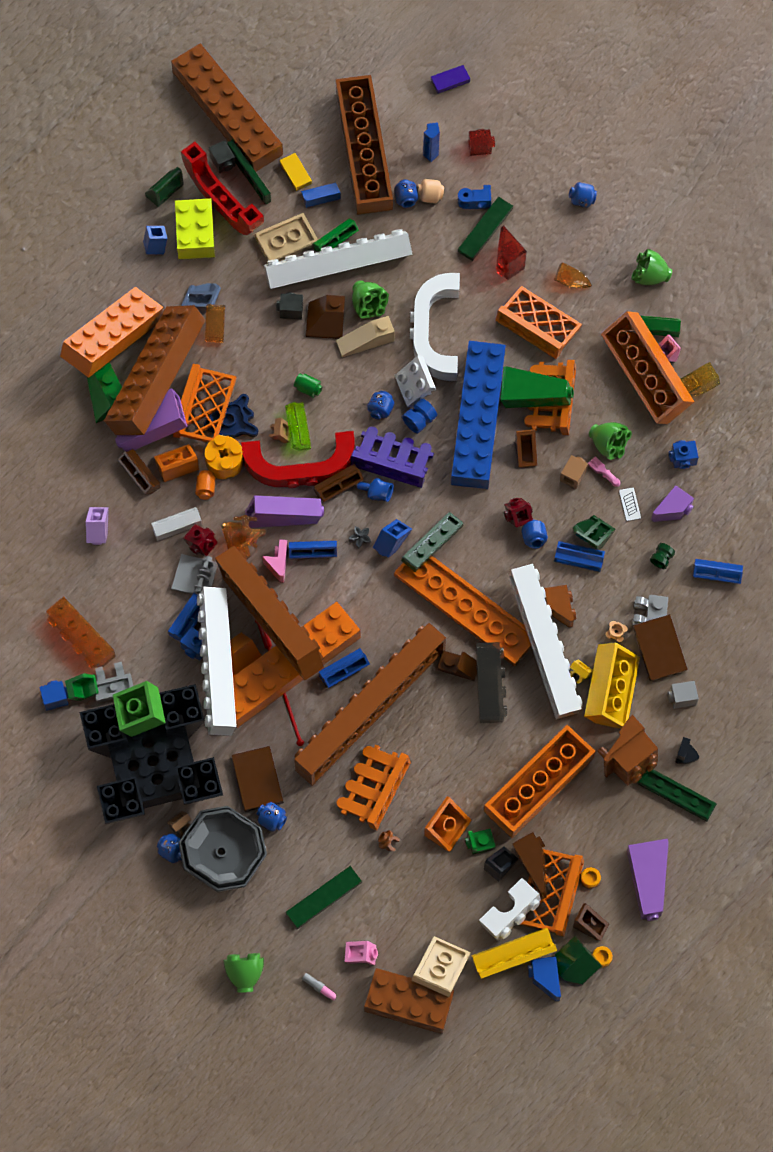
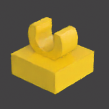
(581, 669)

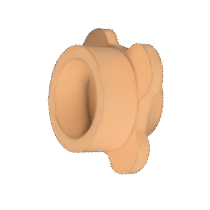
(619, 627)

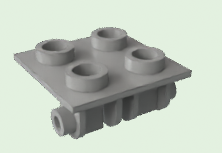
(194, 574)

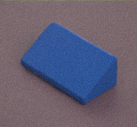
(321, 195)

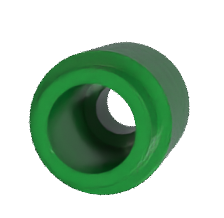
(308, 385)

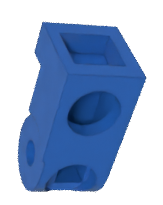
(475, 198)

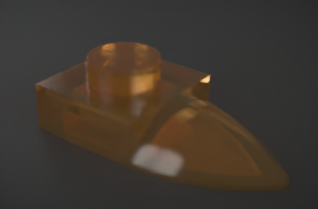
(571, 277)

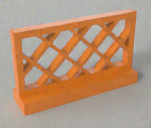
(530, 330)
(189, 397)
(567, 896)

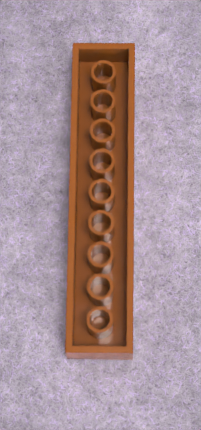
(369, 704)

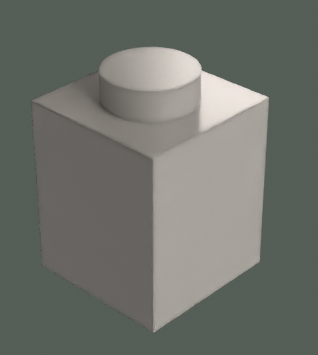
(683, 694)

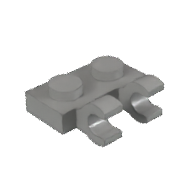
(655, 606)
(112, 685)

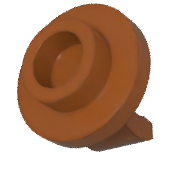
(385, 840)

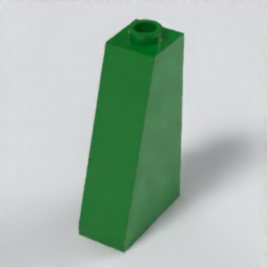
(532, 389)

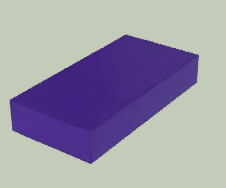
(450, 79)

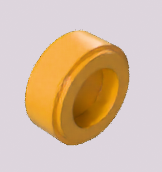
(590, 877)
(603, 955)

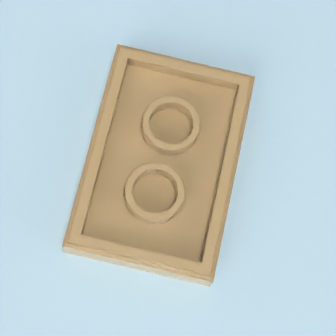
(286, 238)
(441, 966)

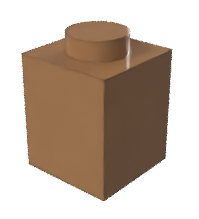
(574, 471)

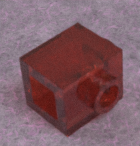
(480, 142)

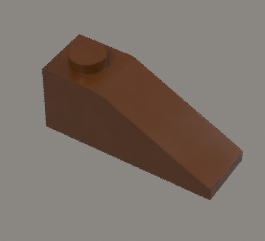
(533, 858)

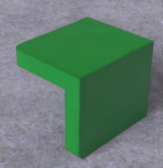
(81, 687)

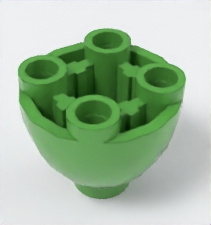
(651, 269)
(369, 299)
(610, 439)
(244, 971)

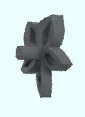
(360, 536)

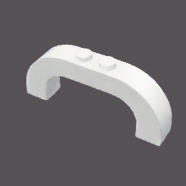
(436, 288)

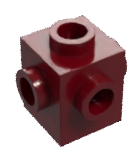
(518, 512)
(200, 540)

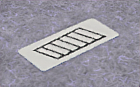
(630, 504)

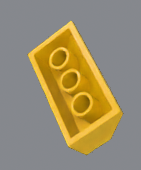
(612, 685)

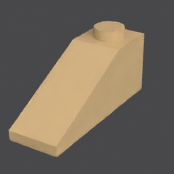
(366, 337)

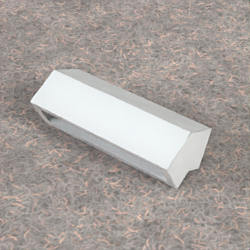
(176, 523)

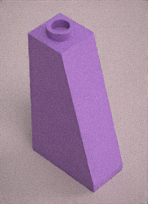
(166, 421)
(283, 511)
(648, 872)

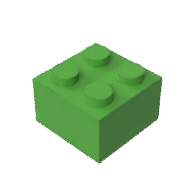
(138, 708)

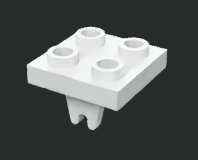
(415, 381)

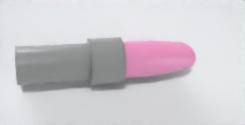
(319, 986)

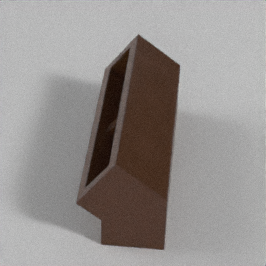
(139, 472)
(338, 483)

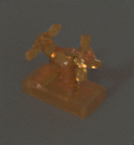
(241, 535)

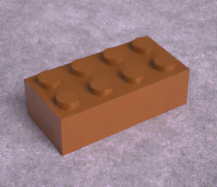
(407, 1001)

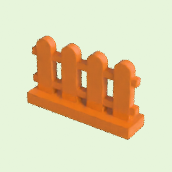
(554, 422)
(382, 799)

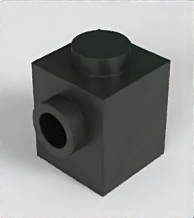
(222, 156)
(290, 306)

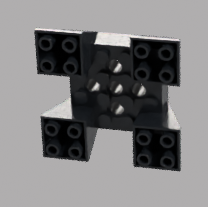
(135, 789)

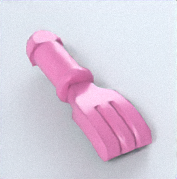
(598, 467)

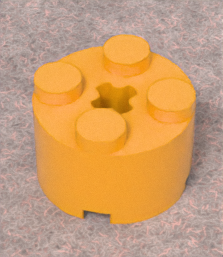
(224, 457)

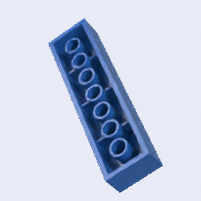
(478, 415)

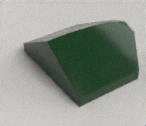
(594, 531)
(576, 962)

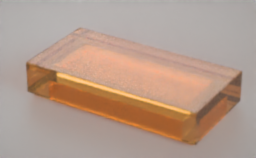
(215, 323)

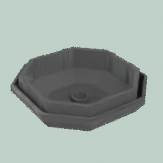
(230, 832)

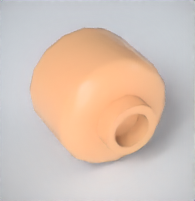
(430, 191)

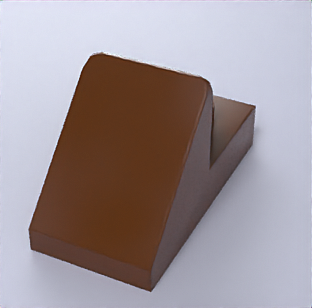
(458, 665)

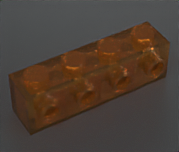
(80, 634)

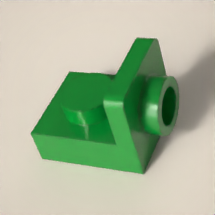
(480, 841)

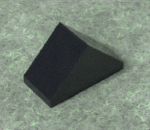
(500, 863)

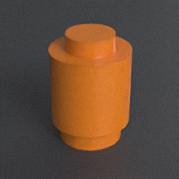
(205, 484)

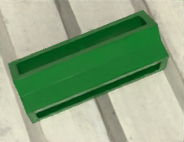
(334, 235)
(663, 326)

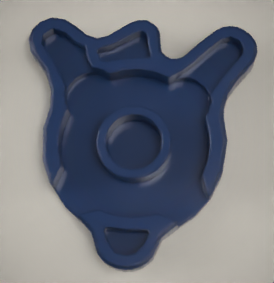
(235, 419)

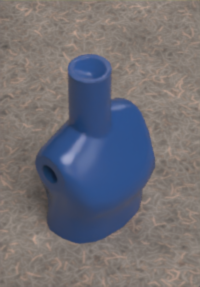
(378, 489)

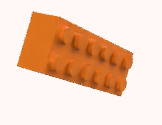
(111, 332)
(647, 368)
(539, 781)

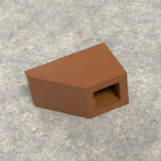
(559, 601)

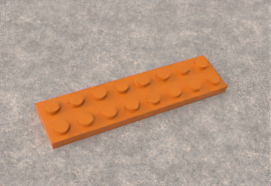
(467, 607)

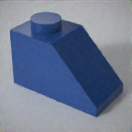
(391, 538)
(545, 976)

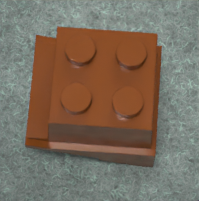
(631, 753)

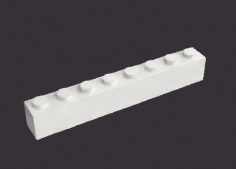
(337, 259)
(544, 641)
(216, 661)

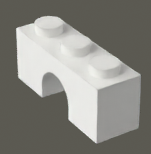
(500, 923)

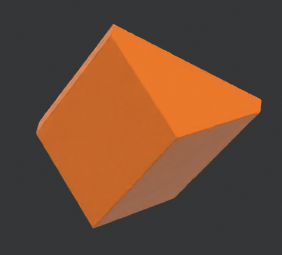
(177, 462)
(242, 652)
(447, 825)

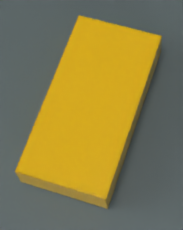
(295, 171)

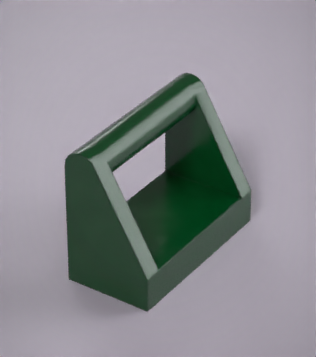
(165, 187)

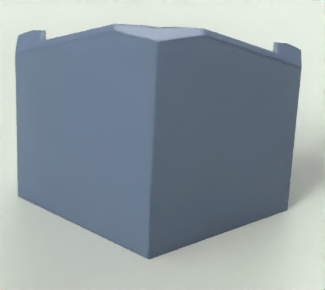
(201, 296)

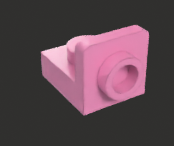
(360, 952)

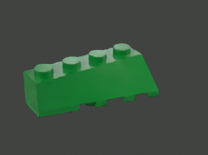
(103, 391)

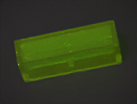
(298, 426)

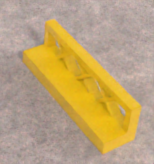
(513, 953)

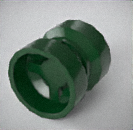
(663, 554)

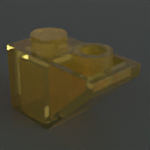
(701, 380)

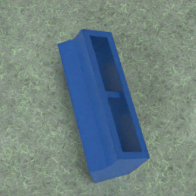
(431, 141)
(311, 545)
(579, 556)
(718, 571)
(186, 619)
(343, 668)

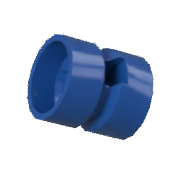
(421, 414)

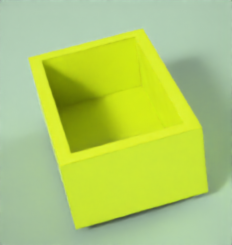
(194, 228)

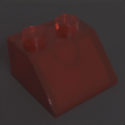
(510, 255)

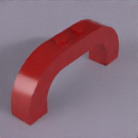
(240, 218)
(298, 474)

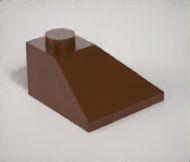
(326, 317)

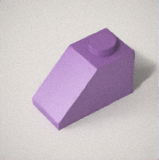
(674, 506)

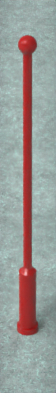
(267, 644)

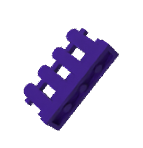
(390, 467)

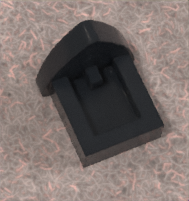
(686, 753)

